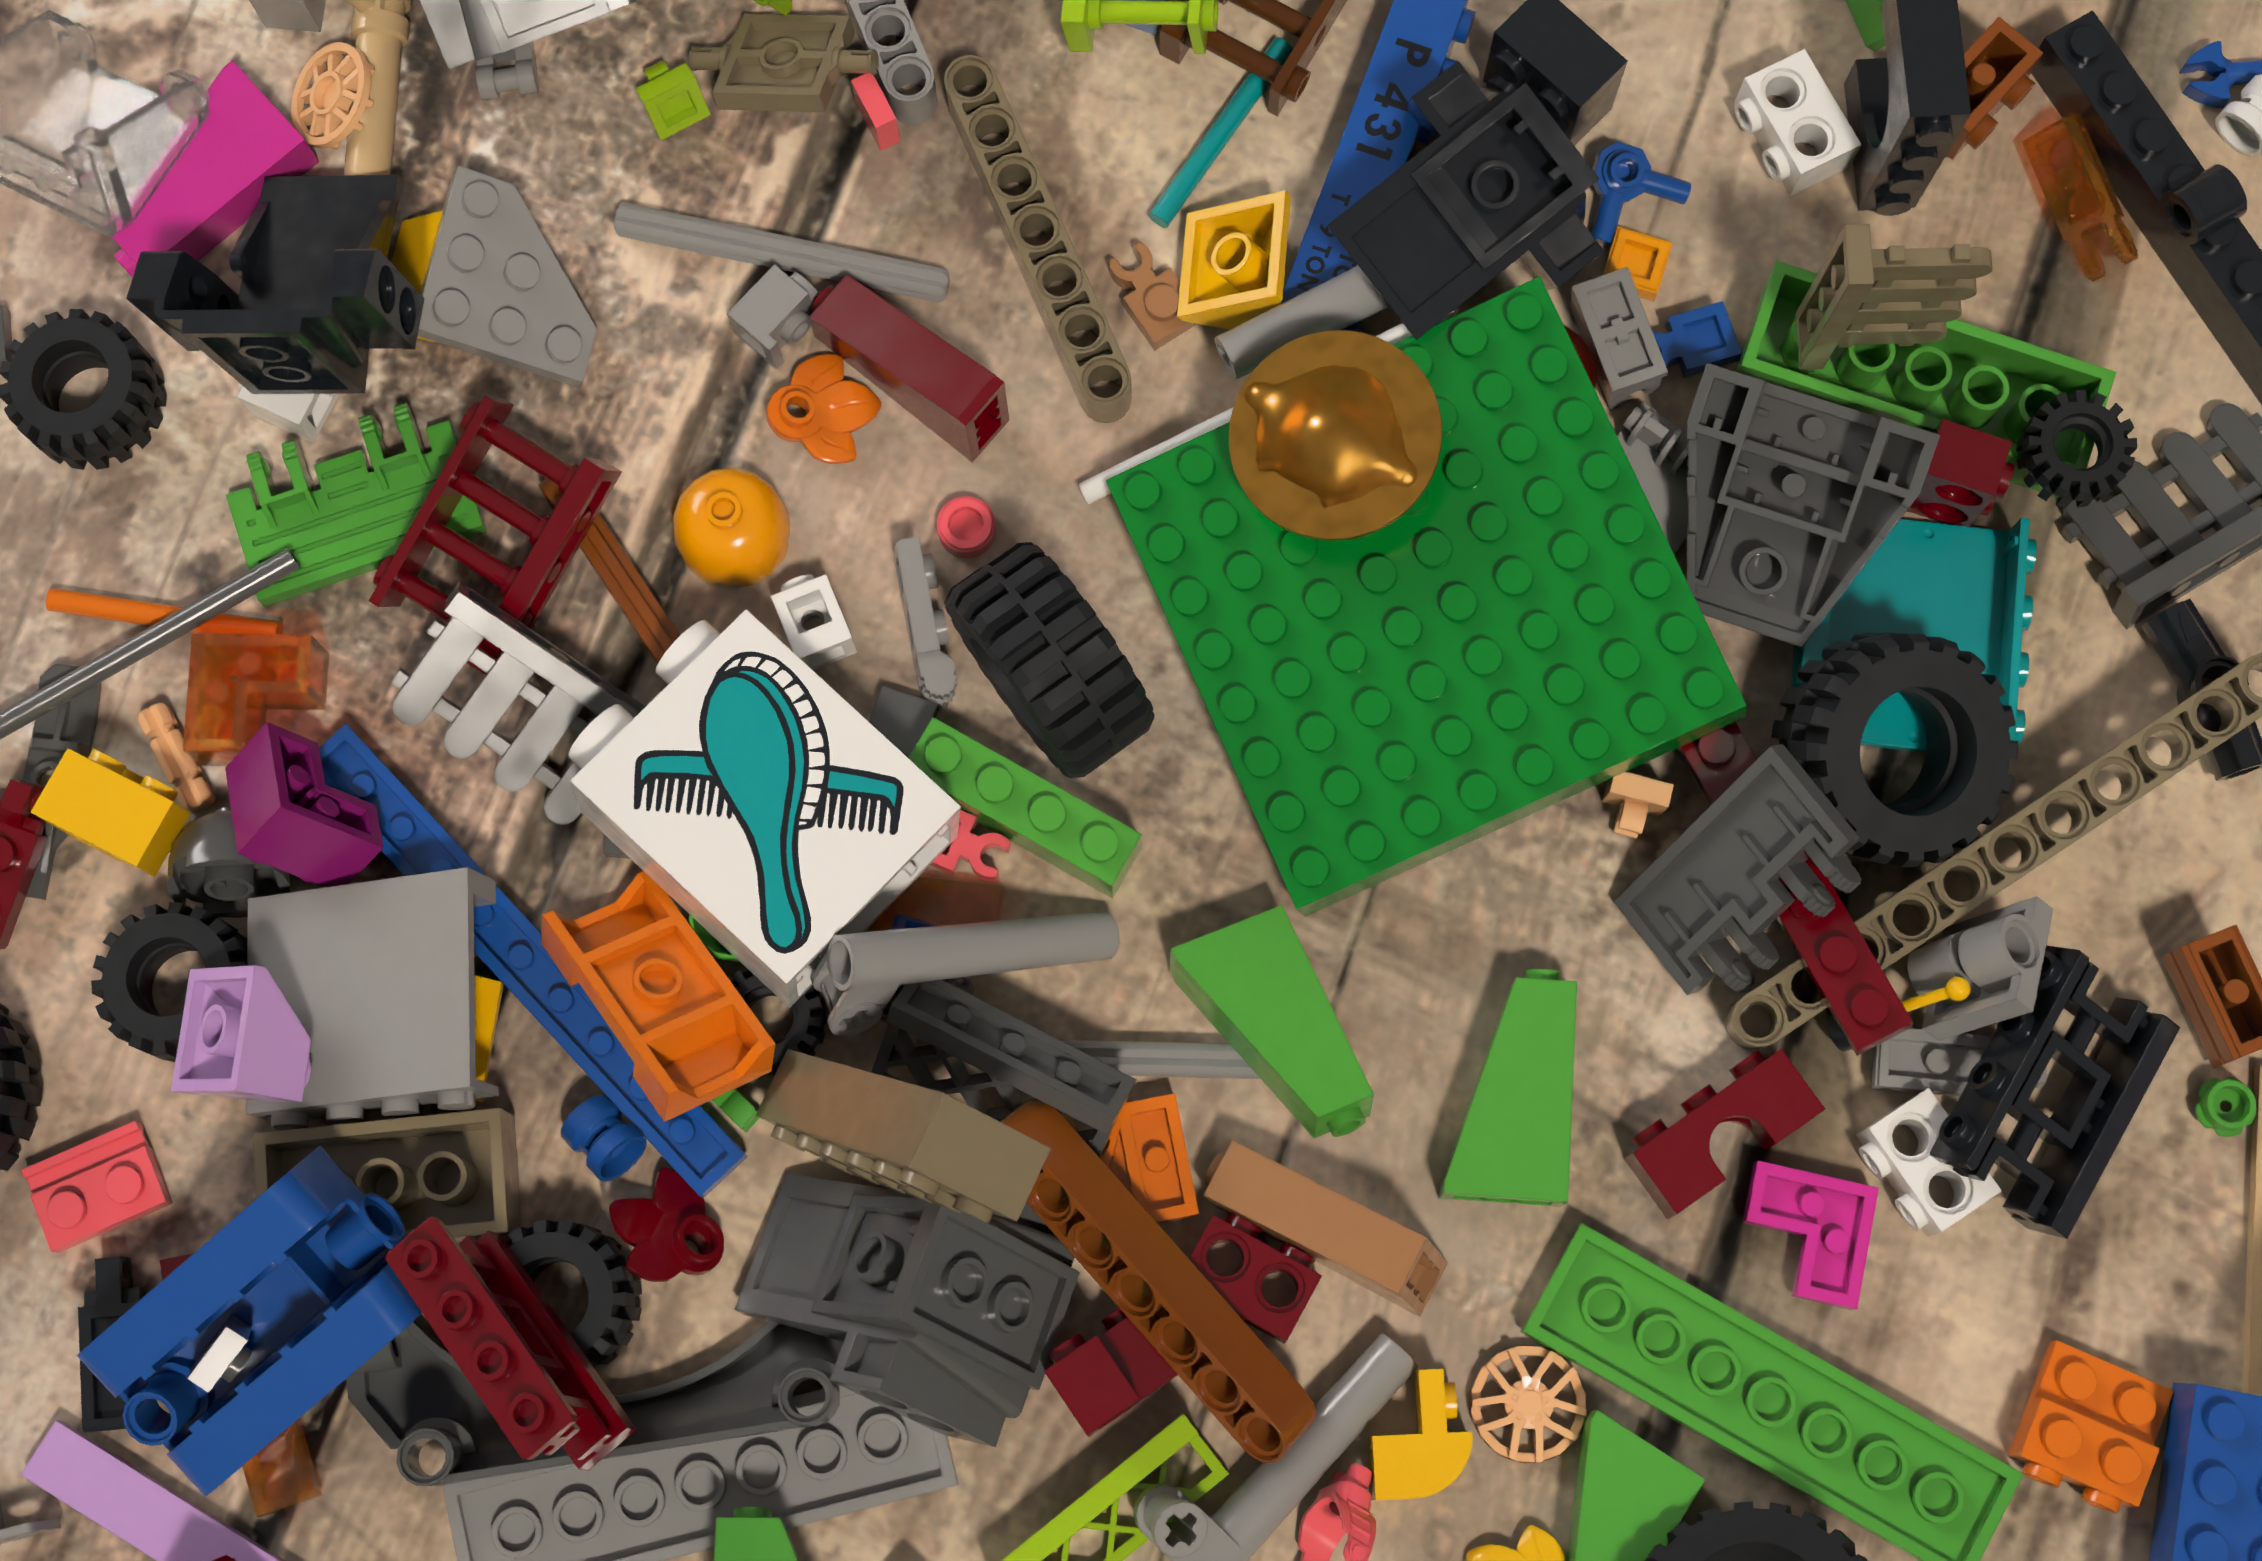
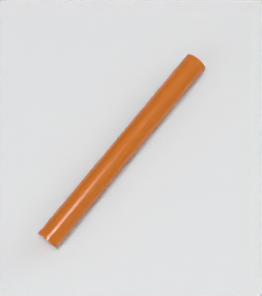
(150, 613)

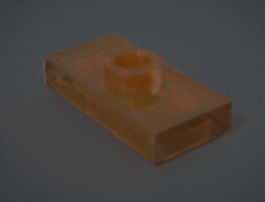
(282, 1473)

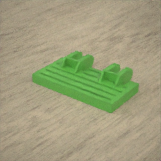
(355, 514)

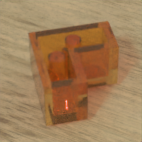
(239, 679)

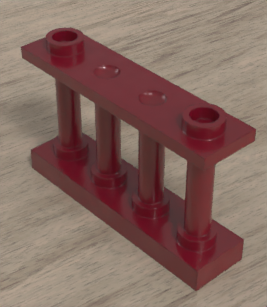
(553, 537)

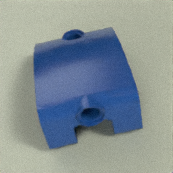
(309, 1282)

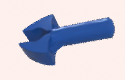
(2228, 73)

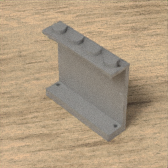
(380, 990)

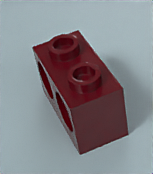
(1964, 475)
(1259, 1260)

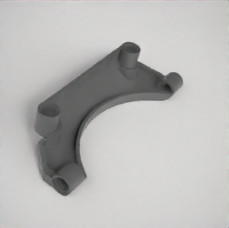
(420, 1394)

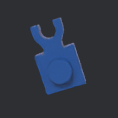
(1699, 339)

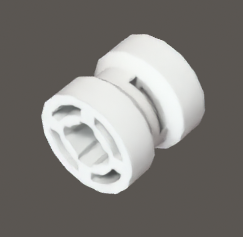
(2242, 120)

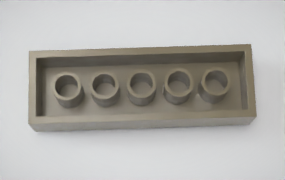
(902, 1137)

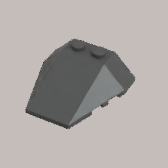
(1789, 500)

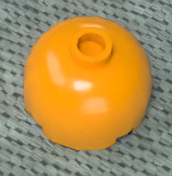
(731, 527)

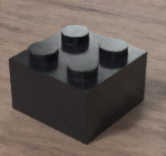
(1561, 63)

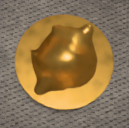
(1335, 435)

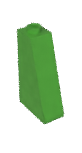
(1276, 1016)
(1520, 1109)

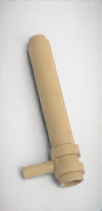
(380, 32)

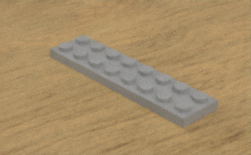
(670, 1498)

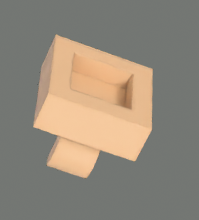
(1636, 799)

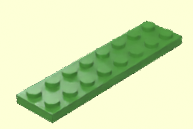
(1770, 1402)

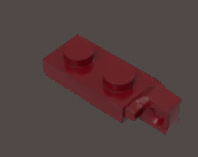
(19, 851)

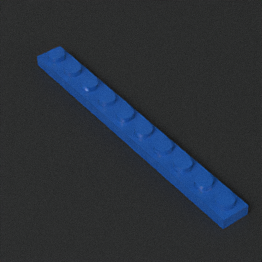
(514, 953)

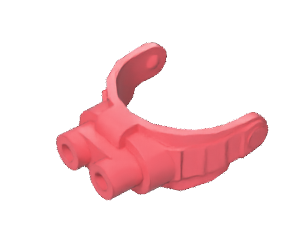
(1340, 1510)

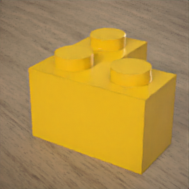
(112, 809)

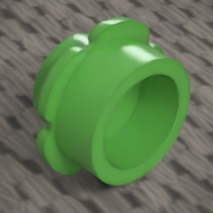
(2241, 1103)

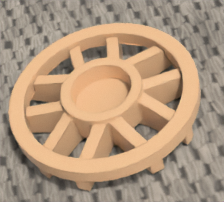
(332, 95)
(1528, 1404)

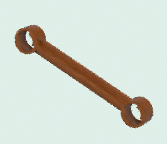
(623, 582)

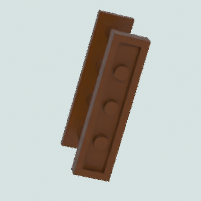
(1287, 79)

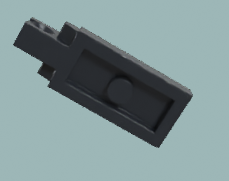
(101, 1309)

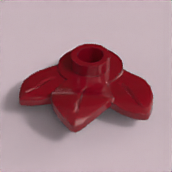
(662, 1225)

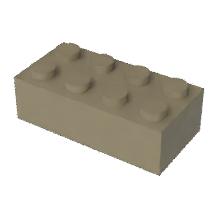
(423, 1165)

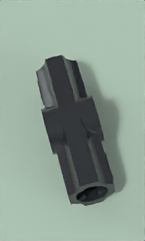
(2189, 655)

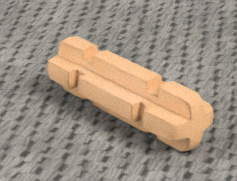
(179, 767)

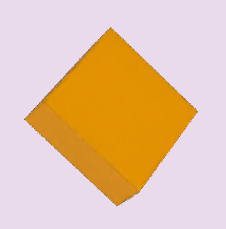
(1643, 256)

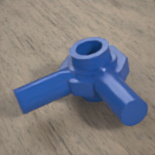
(1623, 176)

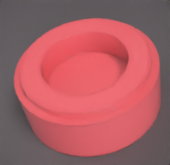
(966, 527)

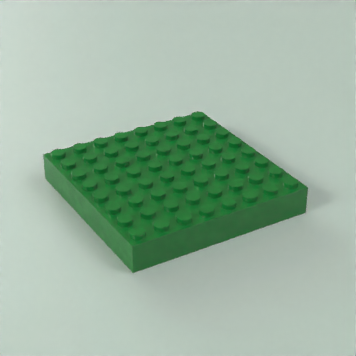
(1458, 660)

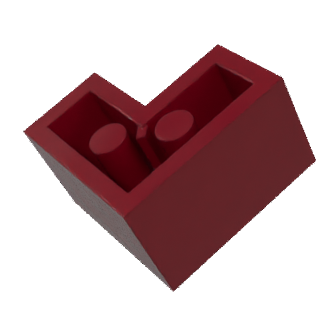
(1107, 1372)

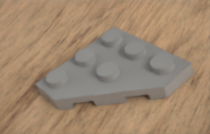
(500, 286)

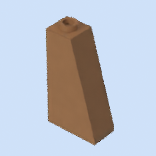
(1326, 1226)

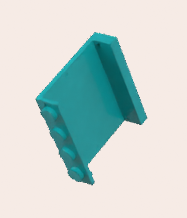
(1942, 585)

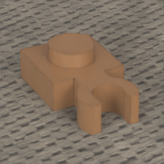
(1152, 299)

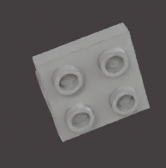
(1997, 956)

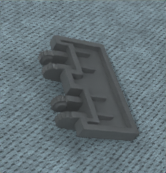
(1728, 870)

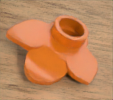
(831, 409)

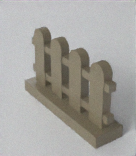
(1884, 295)

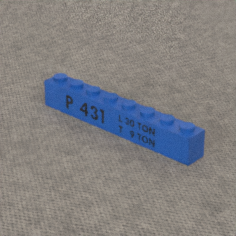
(1379, 129)

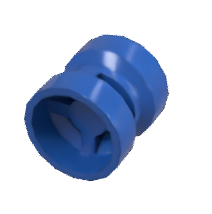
(603, 1138)

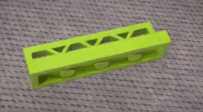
(1115, 1485)

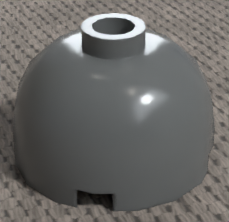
(211, 872)

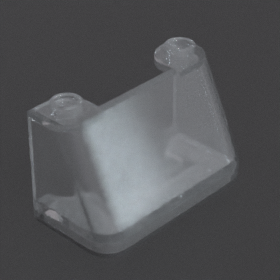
(83, 133)

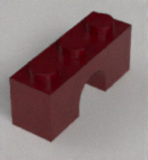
(1677, 1160)

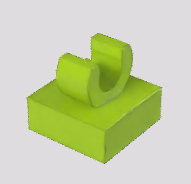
(671, 99)

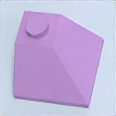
(240, 1038)

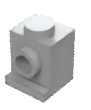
(773, 313)

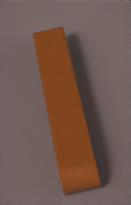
(1162, 1290)

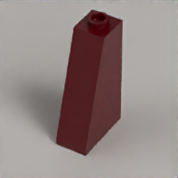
(912, 366)

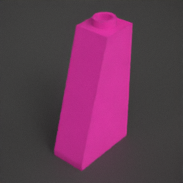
(218, 174)

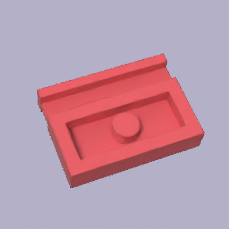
(96, 1187)

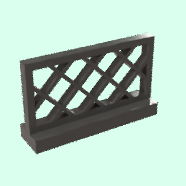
(1007, 1052)

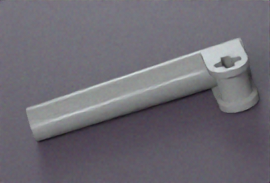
(1323, 308)
(868, 967)
(1276, 1487)

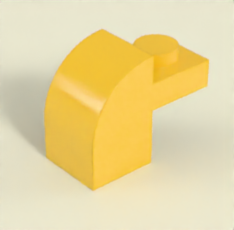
(1425, 1461)

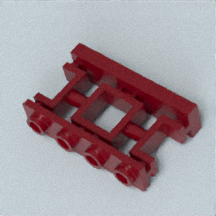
(510, 1344)

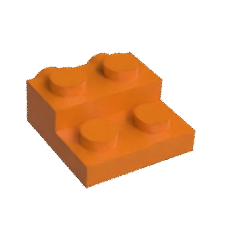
(2091, 1427)

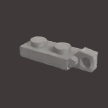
(1920, 1061)

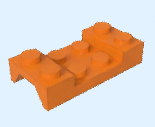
(661, 997)

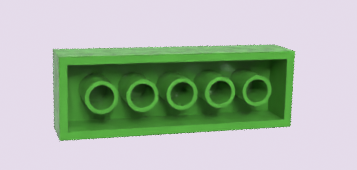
(1965, 378)

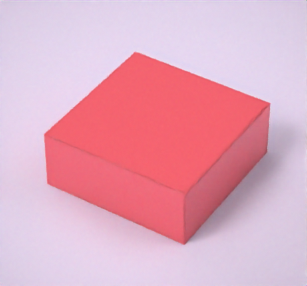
(875, 111)

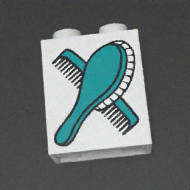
(761, 801)

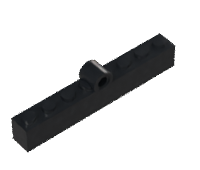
(2173, 200)

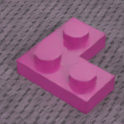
(1833, 1223)

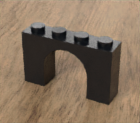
(1907, 104)

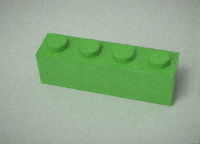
(1028, 808)

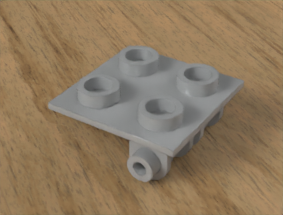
(1660, 461)

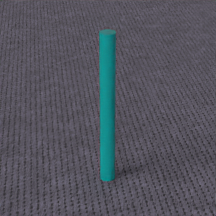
(1215, 140)

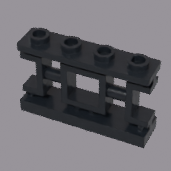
(2090, 1112)

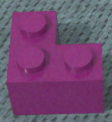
(291, 817)

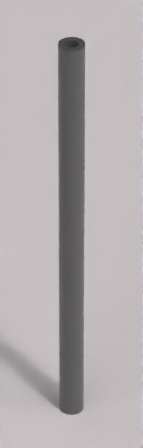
(147, 642)

